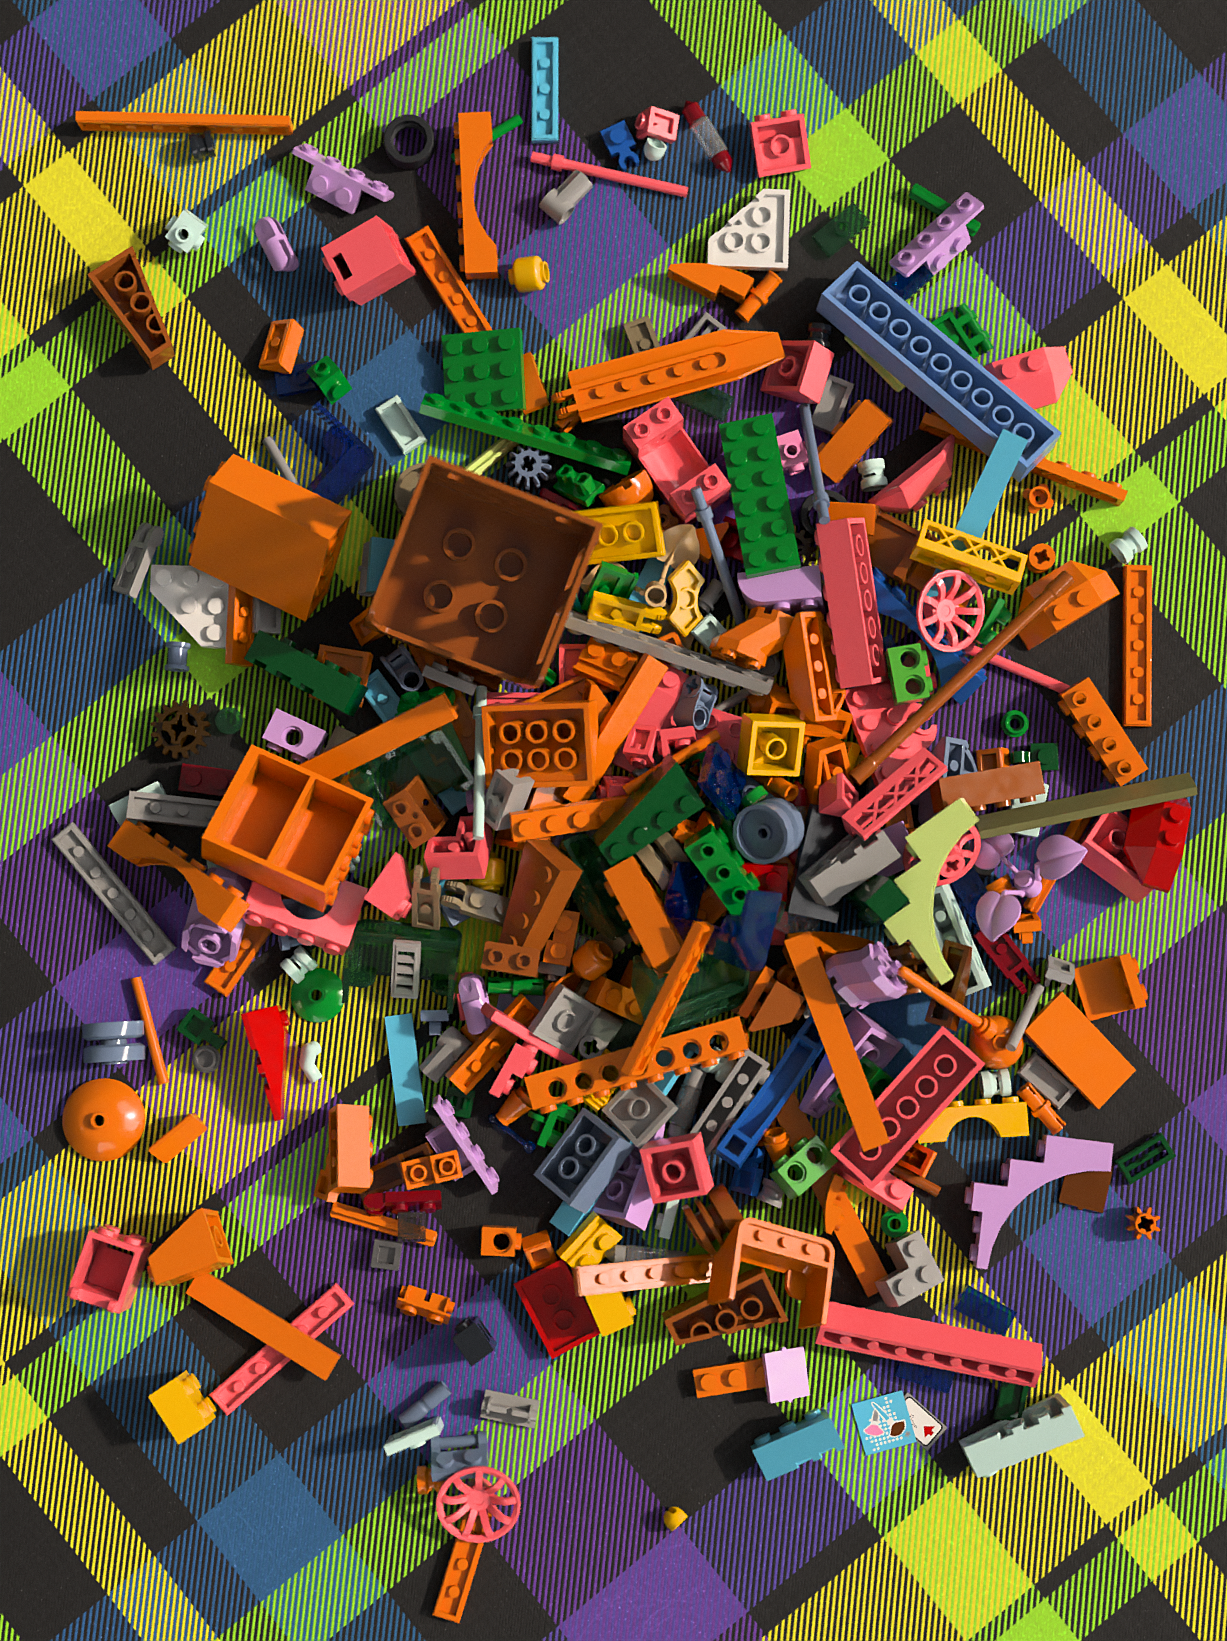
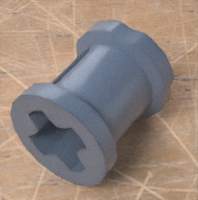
(177, 656)

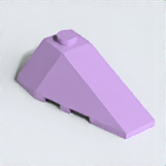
(869, 1041)
(628, 1194)

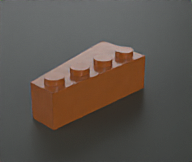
(129, 300)
(538, 894)
(752, 1306)

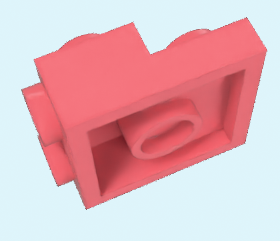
(780, 143)
(520, 1062)

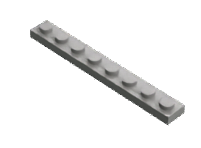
(677, 656)

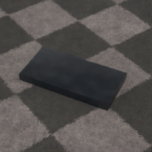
(820, 836)

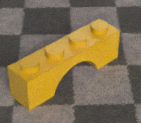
(1006, 1118)

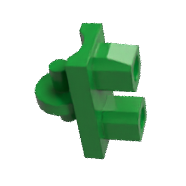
(577, 486)
(994, 612)
(549, 1135)

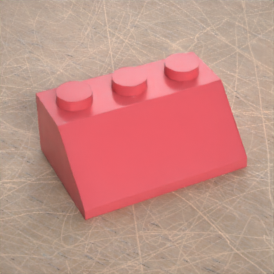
(1106, 855)
(393, 889)

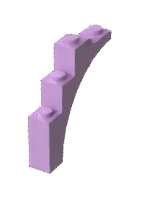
(1021, 1177)

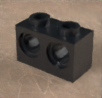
(473, 1339)

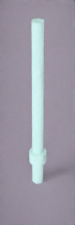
(479, 766)

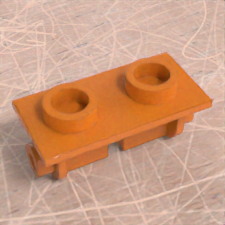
(414, 1304)

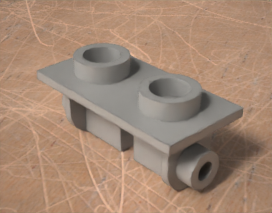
(509, 1408)

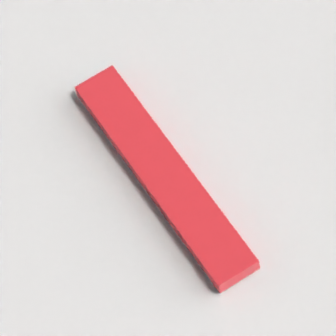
(269, 1361)

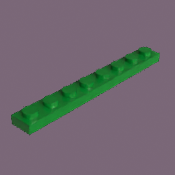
(526, 434)

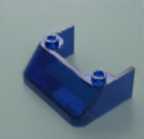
(349, 461)
(741, 939)

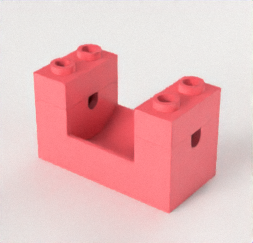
(673, 461)

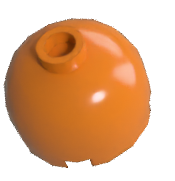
(631, 490)
(993, 1051)

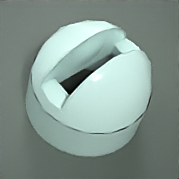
(654, 149)

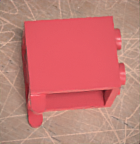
(373, 259)
(106, 1274)

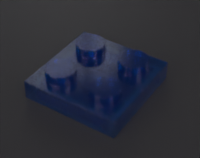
(722, 781)

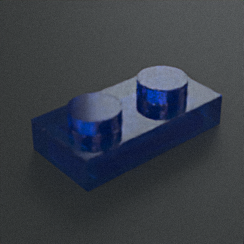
(969, 891)

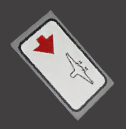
(924, 1423)

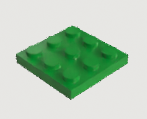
(485, 369)

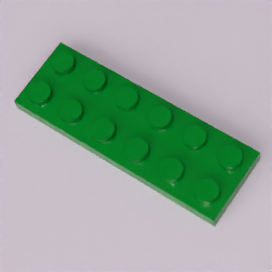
(759, 496)

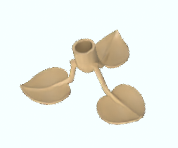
(680, 545)

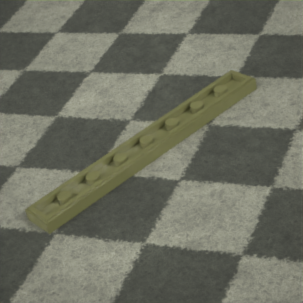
(1086, 805)

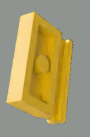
(589, 1242)

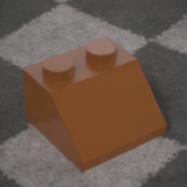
(777, 1008)

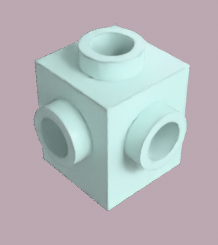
(194, 227)

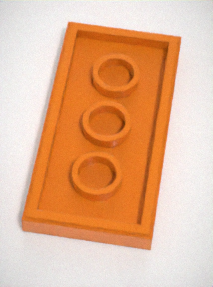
(1079, 1050)

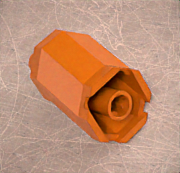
(753, 639)

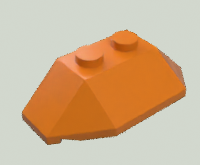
(1088, 592)
(812, 668)

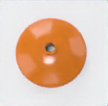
(122, 1116)

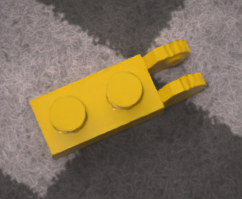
(625, 613)

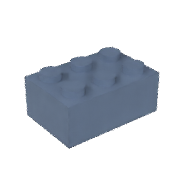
(584, 1161)

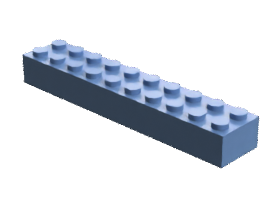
(934, 366)

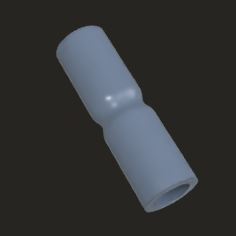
(426, 1403)

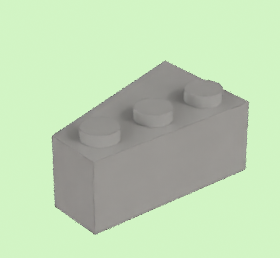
(848, 866)

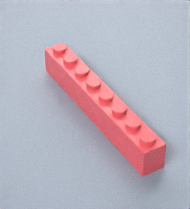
(931, 1344)

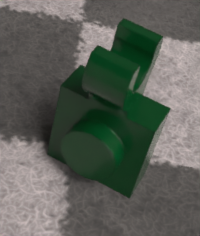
(1044, 752)
(199, 1028)

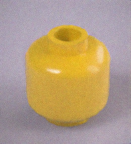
(529, 274)
(495, 875)

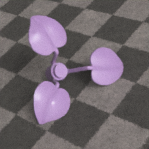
(998, 912)

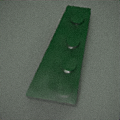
(876, 900)

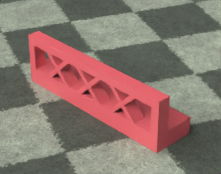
(889, 792)

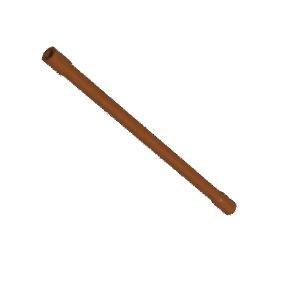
(871, 763)

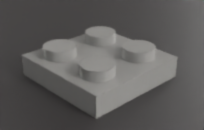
(564, 1019)
(640, 1111)

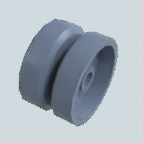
(768, 830)
(113, 1042)

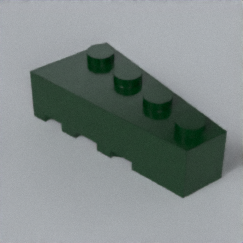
(307, 673)
(648, 813)

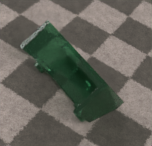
(372, 952)
(707, 994)

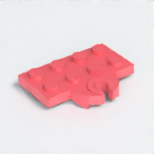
(877, 719)

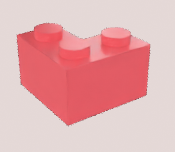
(460, 854)

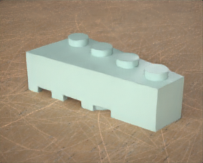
(1010, 1442)

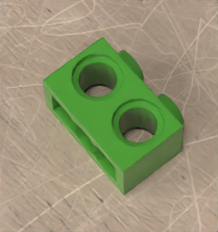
(900, 674)
(805, 1170)

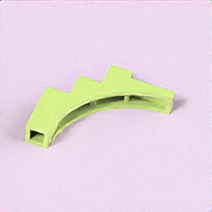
(916, 921)

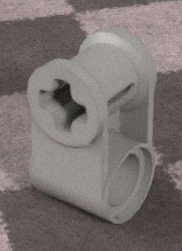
(601, 1031)

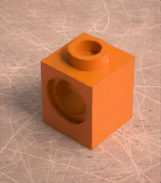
(488, 1246)

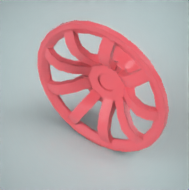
(944, 610)
(954, 865)
(478, 1499)

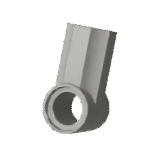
(560, 203)
(449, 1049)

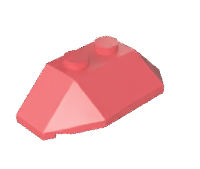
(1035, 375)
(919, 481)

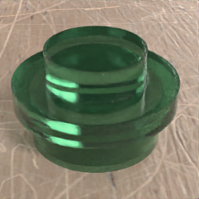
(229, 720)

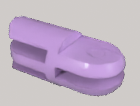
(275, 244)
(472, 997)

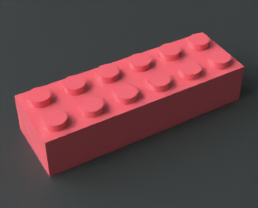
(851, 602)
(911, 1104)

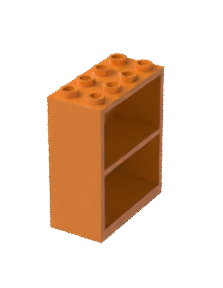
(268, 536)
(288, 828)

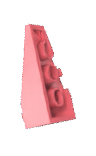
(658, 709)

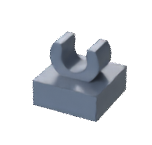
(435, 1018)

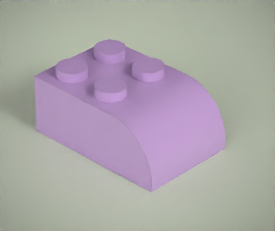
(785, 591)

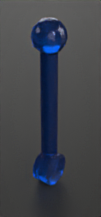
(529, 1146)

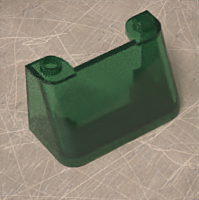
(433, 756)

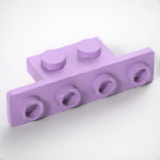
(337, 183)
(940, 239)
(454, 1136)

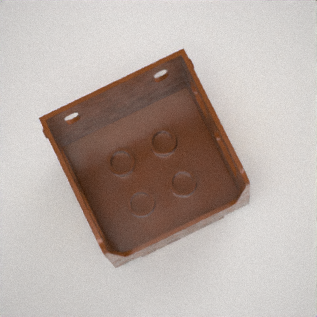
(482, 574)

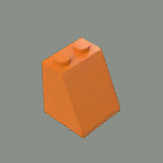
(191, 1250)

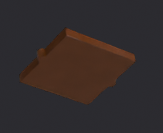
(1086, 1189)

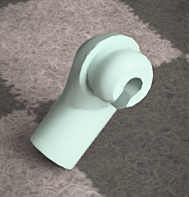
(307, 1060)

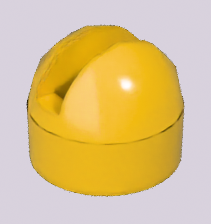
(674, 1517)

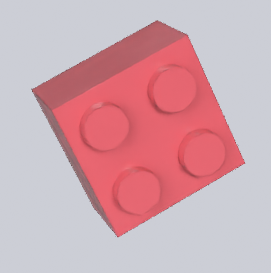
(676, 1168)

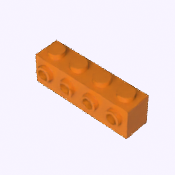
(1102, 731)

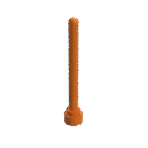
(982, 1025)

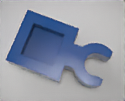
(620, 142)
(749, 1176)

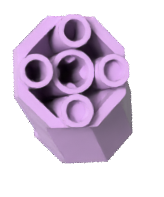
(207, 940)
(866, 975)

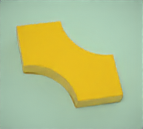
(685, 586)

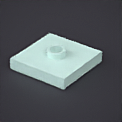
(414, 1436)

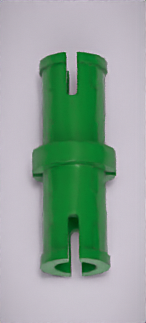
(514, 986)

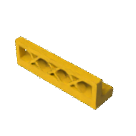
(945, 557)

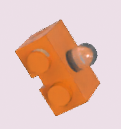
(565, 939)

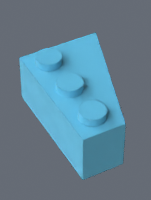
(796, 1444)

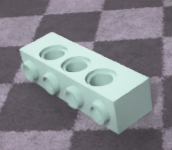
(951, 926)

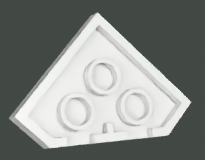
(755, 235)
(194, 601)

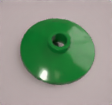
(330, 1002)

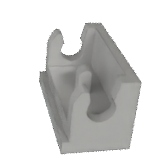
(505, 795)

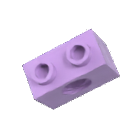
(283, 725)

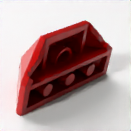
(1157, 841)

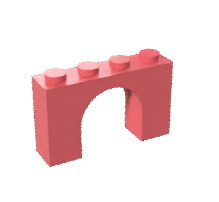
(329, 932)

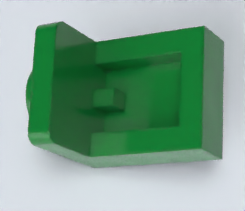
(329, 379)

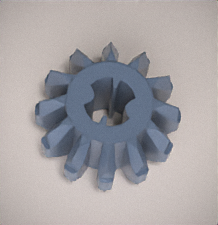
(539, 467)

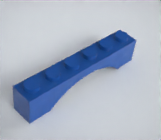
(892, 603)
(772, 1096)

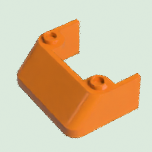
(800, 1256)

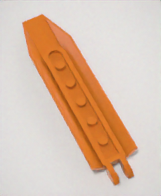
(667, 371)

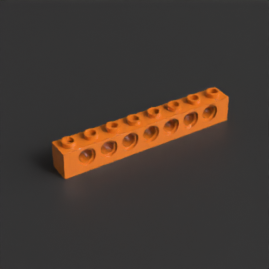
(540, 1083)

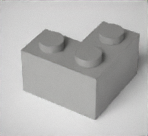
(914, 1272)

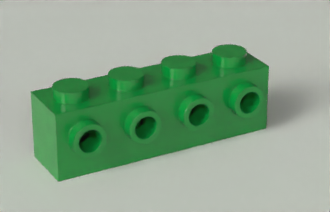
(721, 867)

